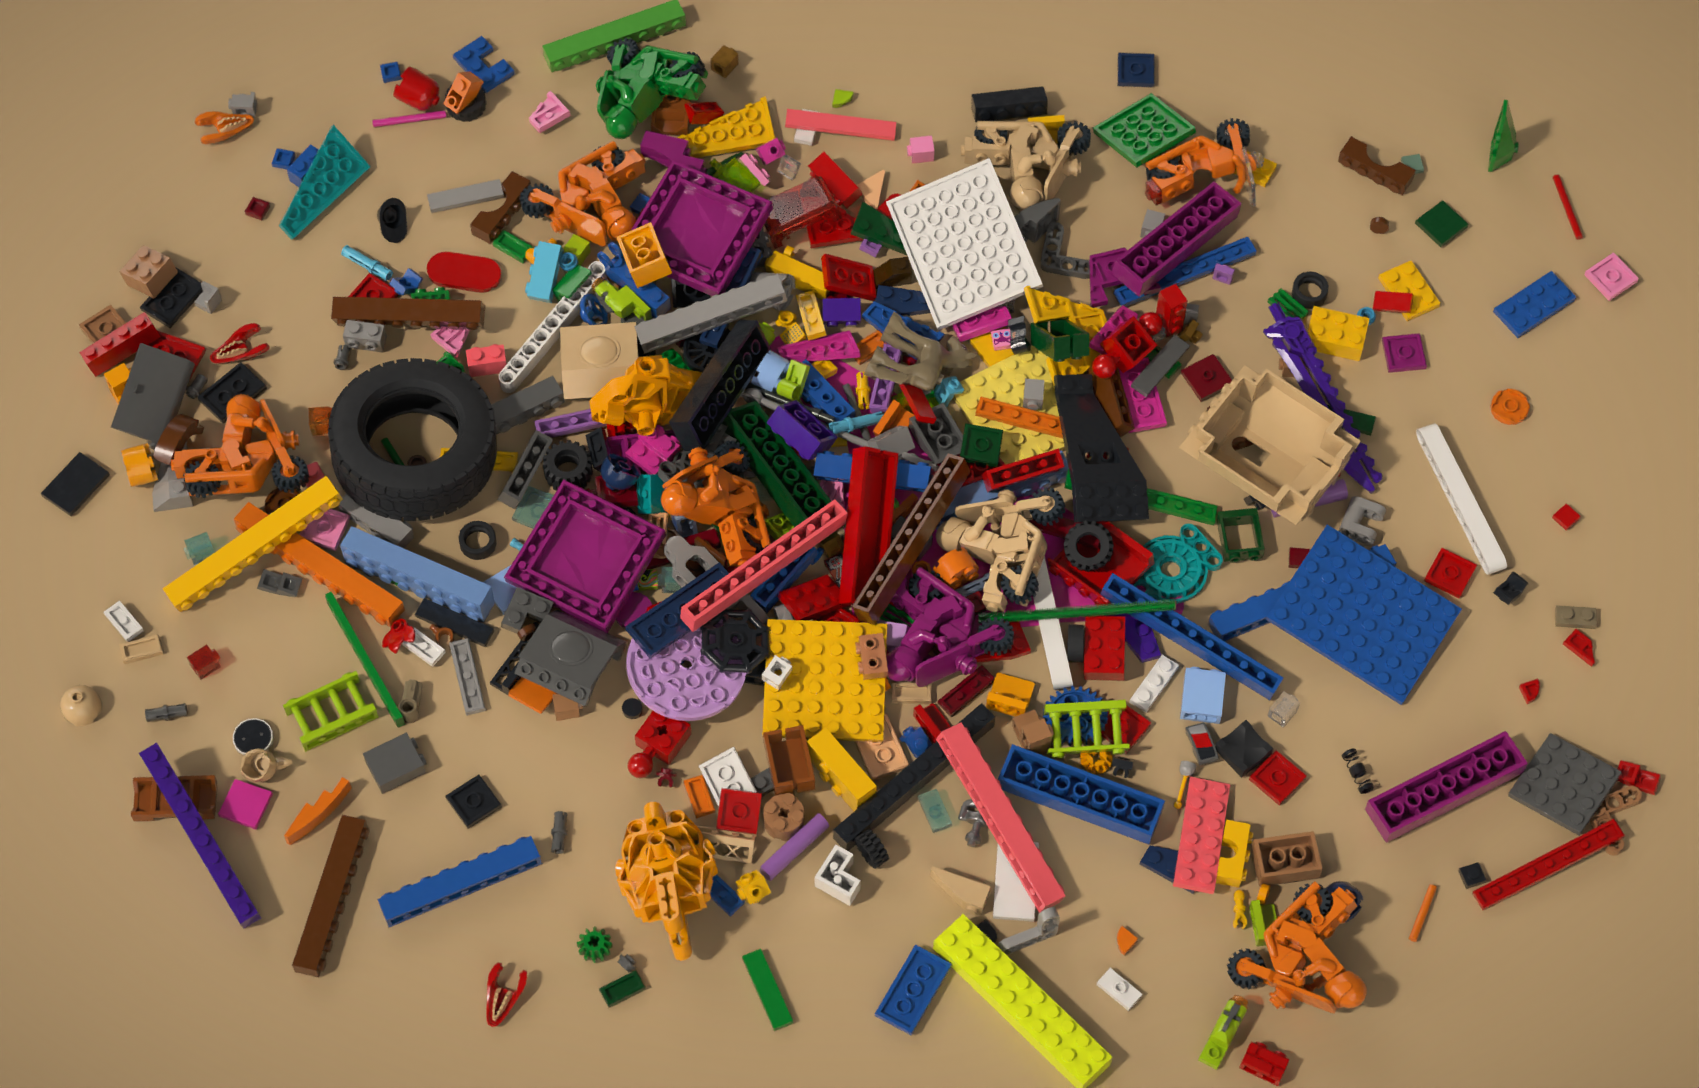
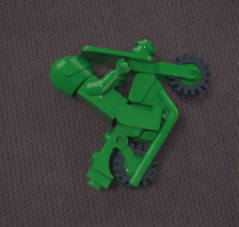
(641, 82)

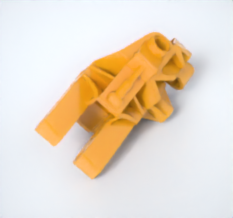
(643, 395)
(684, 873)

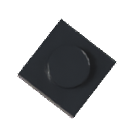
(1472, 875)

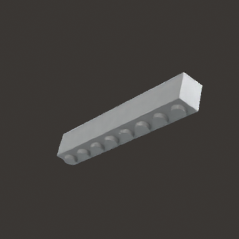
(710, 313)

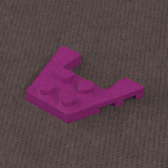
(1100, 276)

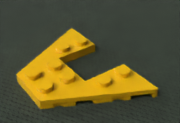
(1048, 308)

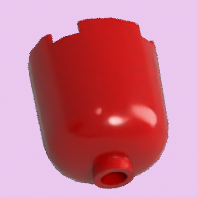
(417, 90)

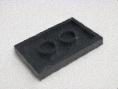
(173, 299)
(235, 382)
(75, 484)

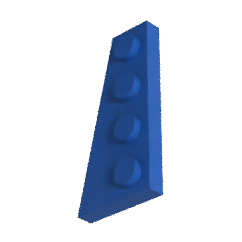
(880, 315)

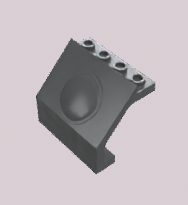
(568, 656)

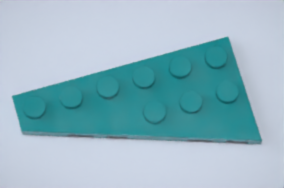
(329, 175)

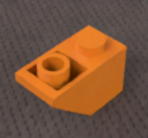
(463, 91)

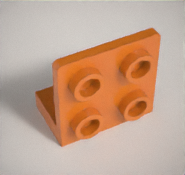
(531, 695)

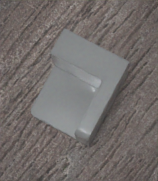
(209, 298)
(1191, 313)

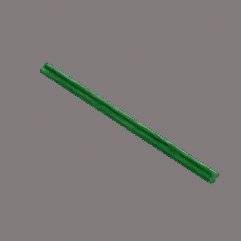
(1083, 611)

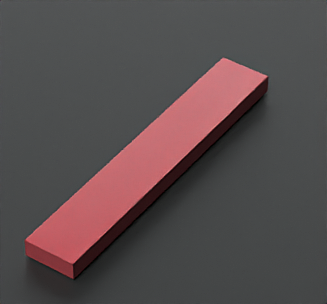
(840, 124)

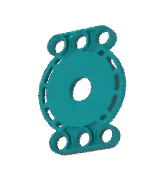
(1190, 561)

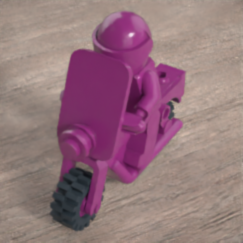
(943, 622)

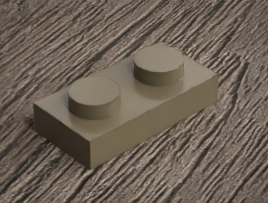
(1575, 617)

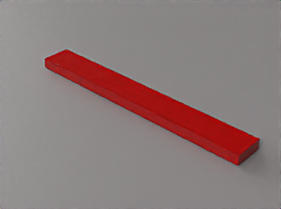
(1548, 864)

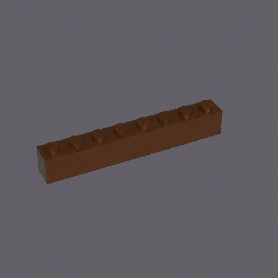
(409, 312)
(330, 896)

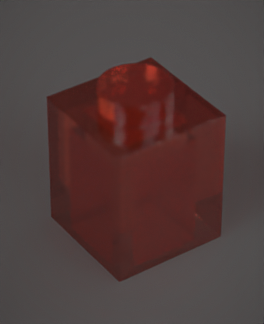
(204, 661)

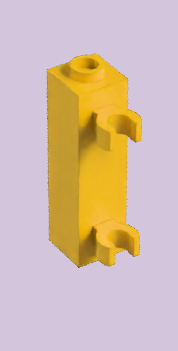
(805, 277)

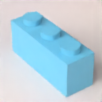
(544, 272)

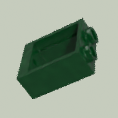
(1240, 517)

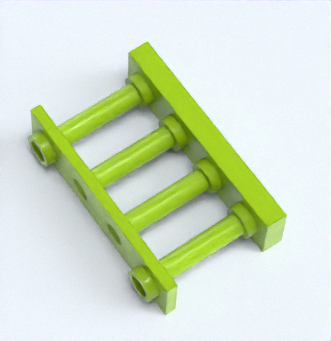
(1095, 709)
(333, 729)

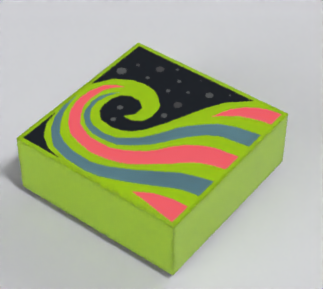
(649, 580)

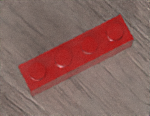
(119, 344)
(1022, 470)

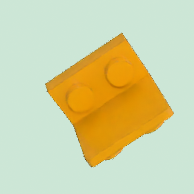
(1010, 695)

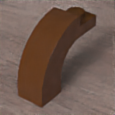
(175, 437)

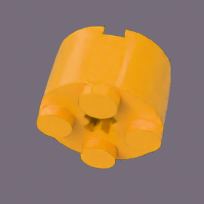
(139, 465)

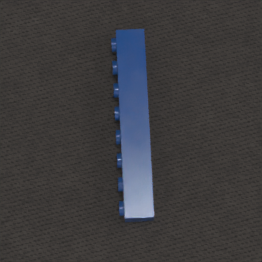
(459, 881)

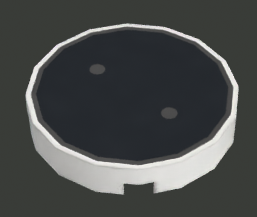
(252, 735)

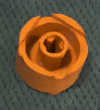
(957, 568)

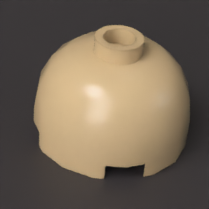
(80, 705)

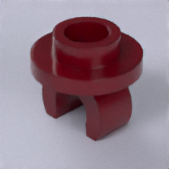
(666, 773)

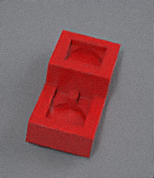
(1634, 776)

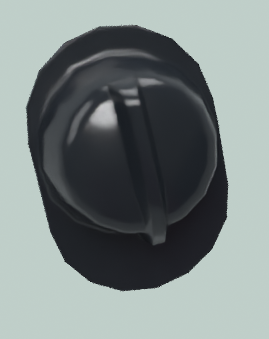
(393, 220)

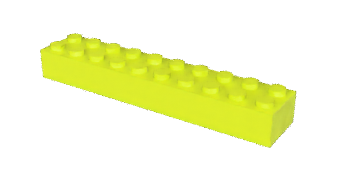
(1022, 1003)

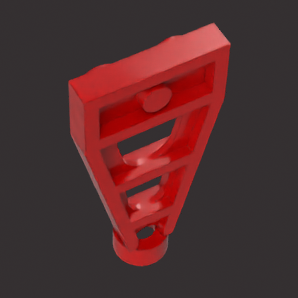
(1019, 648)

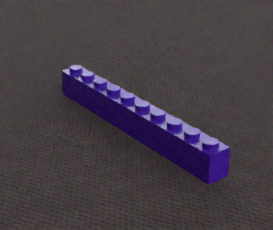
(200, 835)

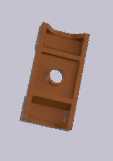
(671, 117)
(152, 804)

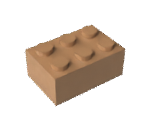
(1286, 858)

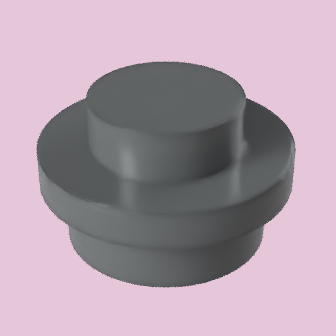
(627, 962)

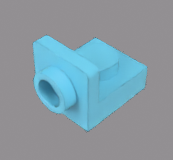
(947, 389)

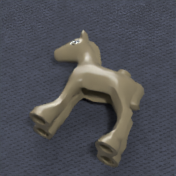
(929, 354)

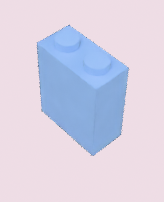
(1202, 695)

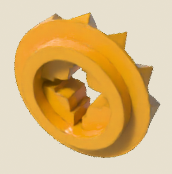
(1100, 766)

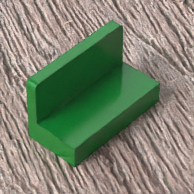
(571, 282)

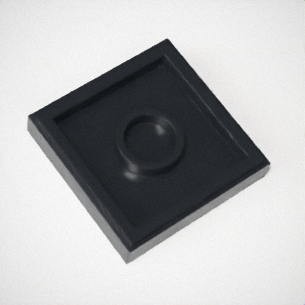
(473, 801)

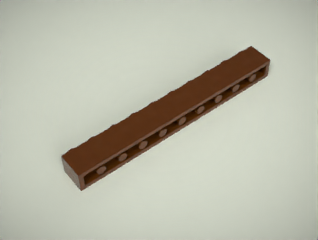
(911, 539)

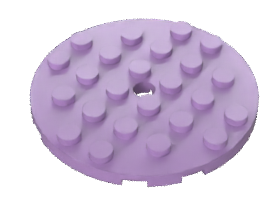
(682, 691)

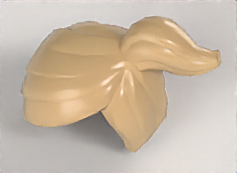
(261, 765)

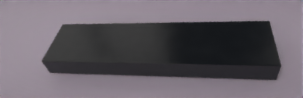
(458, 623)

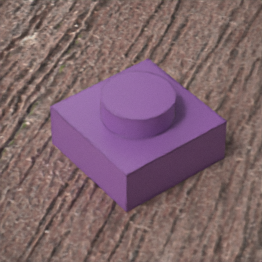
(870, 248)
(1223, 273)

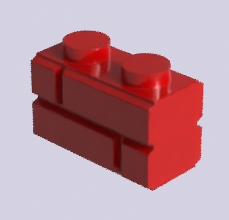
(1264, 1063)

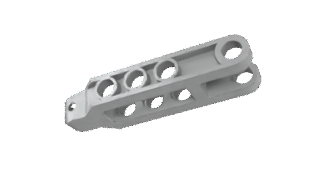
(680, 551)

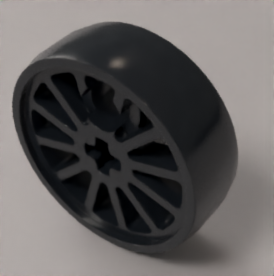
(703, 352)

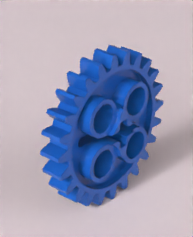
(1066, 726)

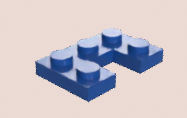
(470, 60)

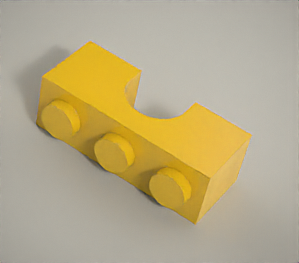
(1236, 837)

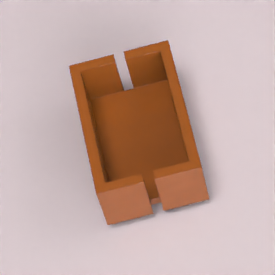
(789, 760)

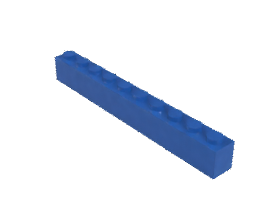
(1253, 612)
(1196, 639)

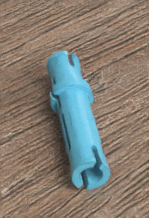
(372, 266)
(850, 424)

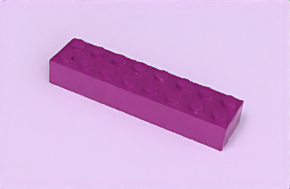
(1176, 238)
(1445, 786)

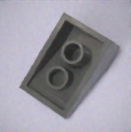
(937, 438)

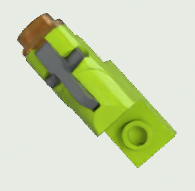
(620, 301)
(1224, 1031)

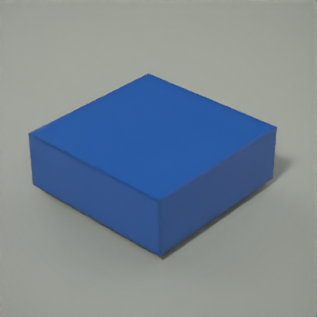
(390, 72)
(283, 158)

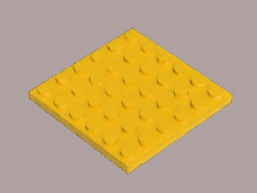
(824, 681)

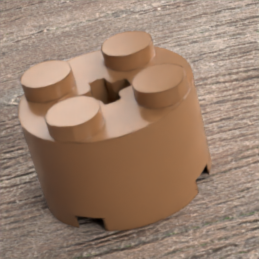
(786, 806)

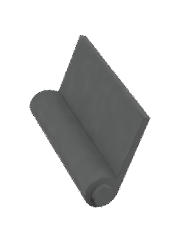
(152, 393)

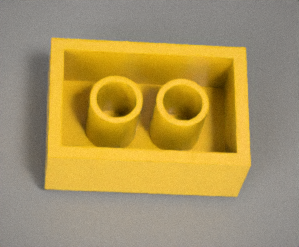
(1338, 333)

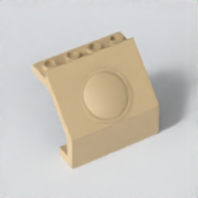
(595, 356)

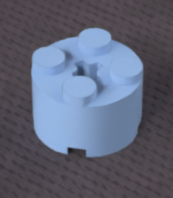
(771, 371)

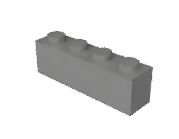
(388, 529)

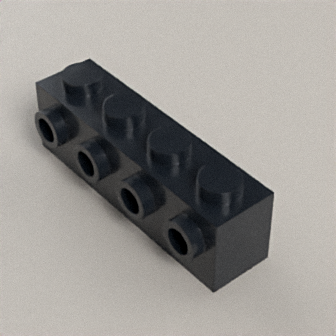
(1009, 104)

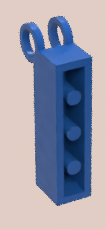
(619, 273)
(767, 593)

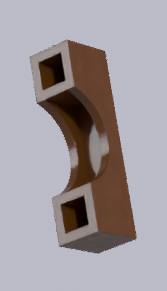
(1394, 177)
(489, 224)

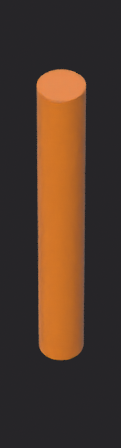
(1422, 913)

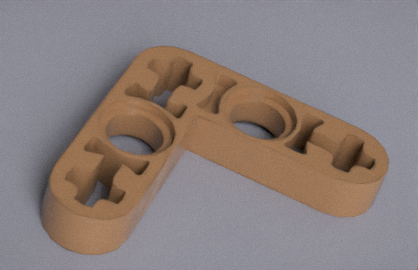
(1604, 813)

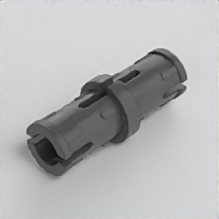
(166, 712)
(559, 832)

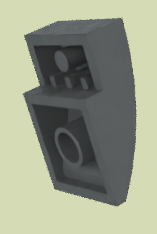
(1036, 219)

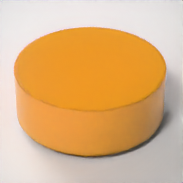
(1263, 893)

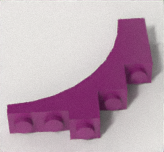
(668, 148)

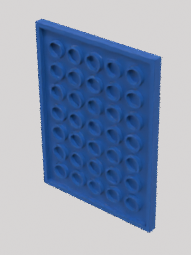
(1363, 614)

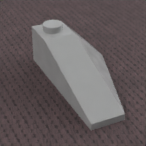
(169, 491)

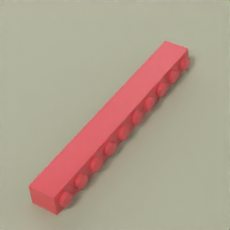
(763, 565)
(1001, 817)

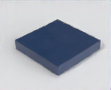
(1135, 70)

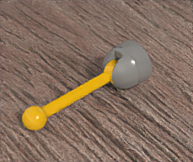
(1187, 770)

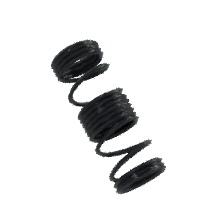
(1357, 771)

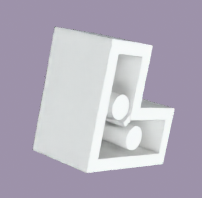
(834, 877)

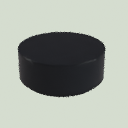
(632, 708)

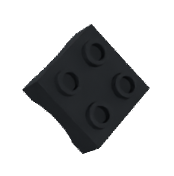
(1243, 749)

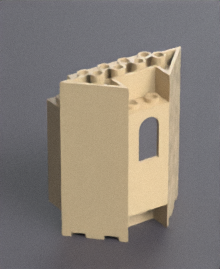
(1297, 432)

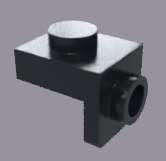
(1511, 588)

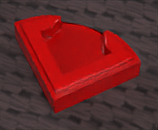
(1530, 690)

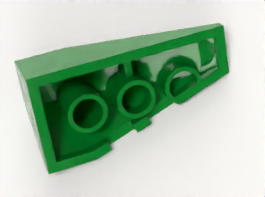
(1503, 140)

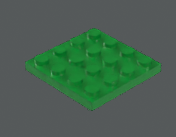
(1144, 130)

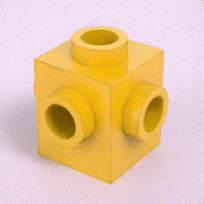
(752, 887)

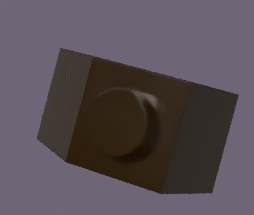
(893, 273)

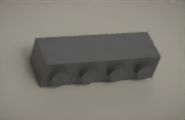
(527, 404)
(525, 469)

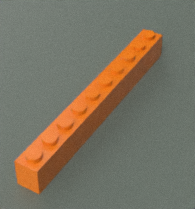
(329, 571)

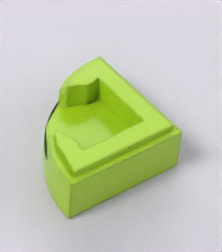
(841, 97)

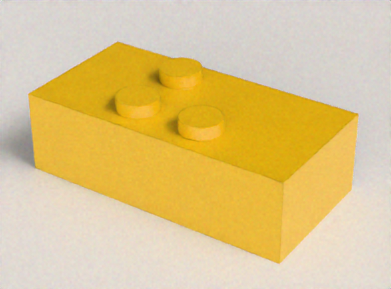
(840, 770)

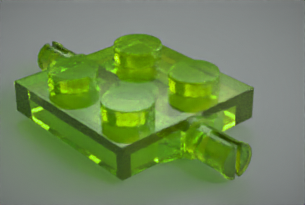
(735, 174)

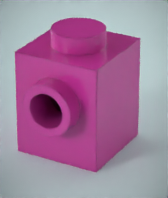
(771, 150)

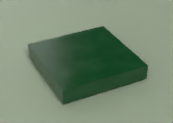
(1441, 223)
(981, 445)

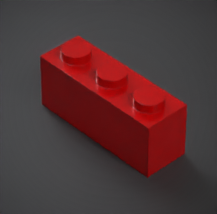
(840, 185)
(1172, 309)

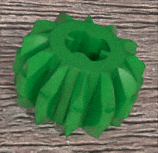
(594, 937)

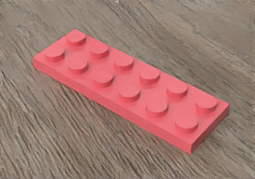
(1201, 835)

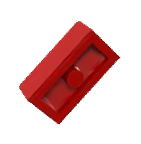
(703, 112)

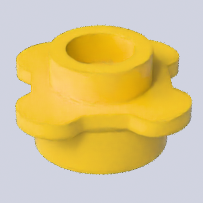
(791, 317)

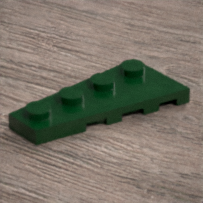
(877, 229)

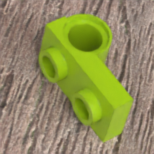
(793, 384)

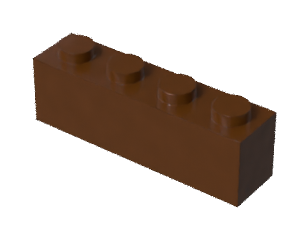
(1113, 400)

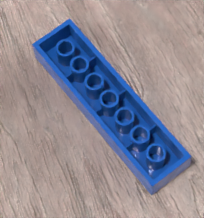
(1081, 794)

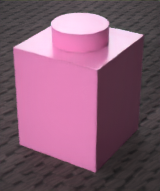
(921, 149)

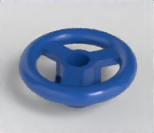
(591, 312)

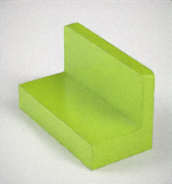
(1262, 917)

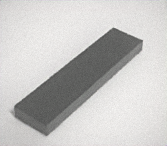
(1160, 366)

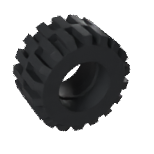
(566, 453)
(1078, 532)

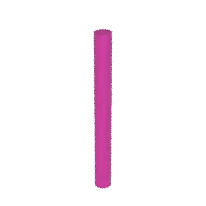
(409, 118)

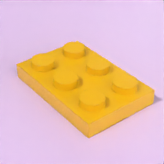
(1408, 279)

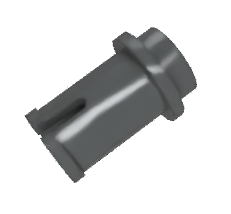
(341, 360)
(196, 386)

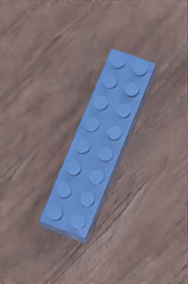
(417, 574)

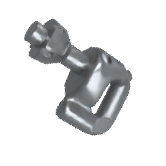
(973, 817)

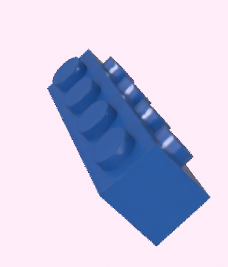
(823, 396)

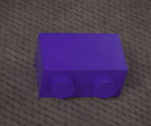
(842, 311)

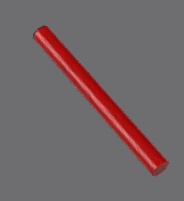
(1567, 206)

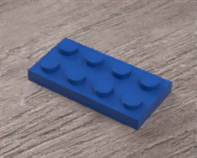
(1534, 304)
(913, 989)

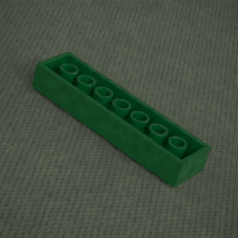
(775, 463)

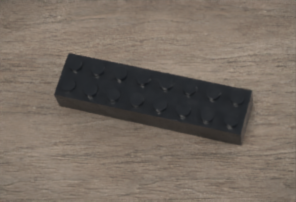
(720, 385)

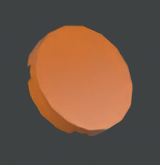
(1509, 406)

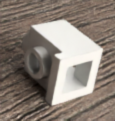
(777, 664)

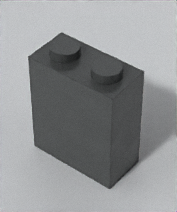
(395, 762)

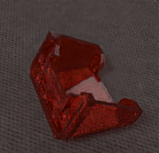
(800, 208)

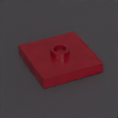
(1206, 377)

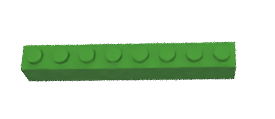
(597, 40)

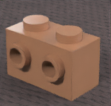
(872, 655)

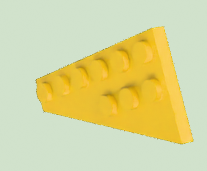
(733, 131)

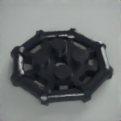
(734, 651)

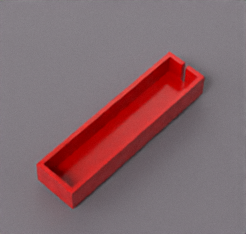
(867, 518)

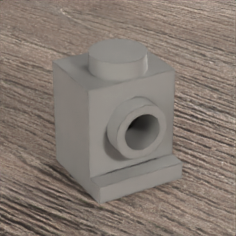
(243, 104)

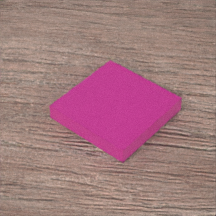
(245, 804)

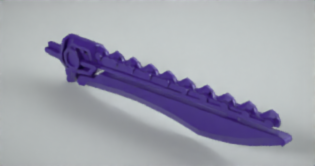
(1291, 335)

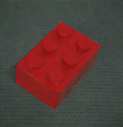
(1104, 648)

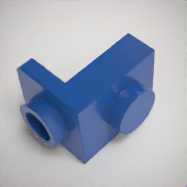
(406, 284)
(915, 740)

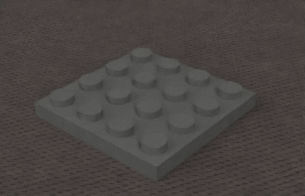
(1564, 784)

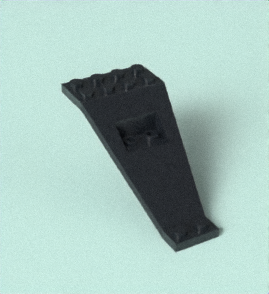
(1100, 486)

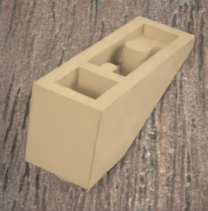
(965, 892)

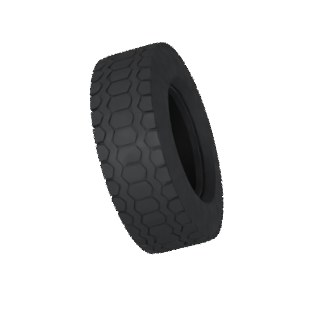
(418, 489)

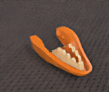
(226, 125)

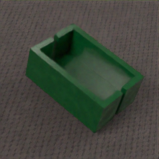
(1062, 341)

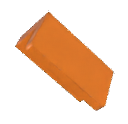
(893, 417)

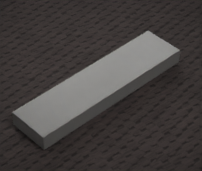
(465, 196)
(467, 676)

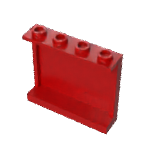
(1128, 562)

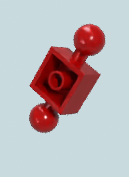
(1127, 345)
(658, 738)

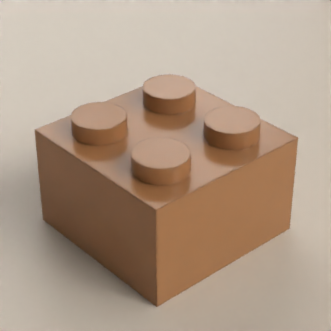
(148, 271)

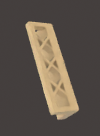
(730, 838)

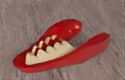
(235, 347)
(501, 999)

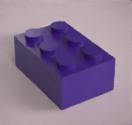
(801, 429)

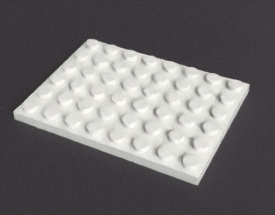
(964, 244)

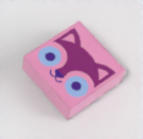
(1001, 339)

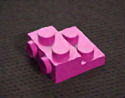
(653, 449)

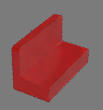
(930, 720)

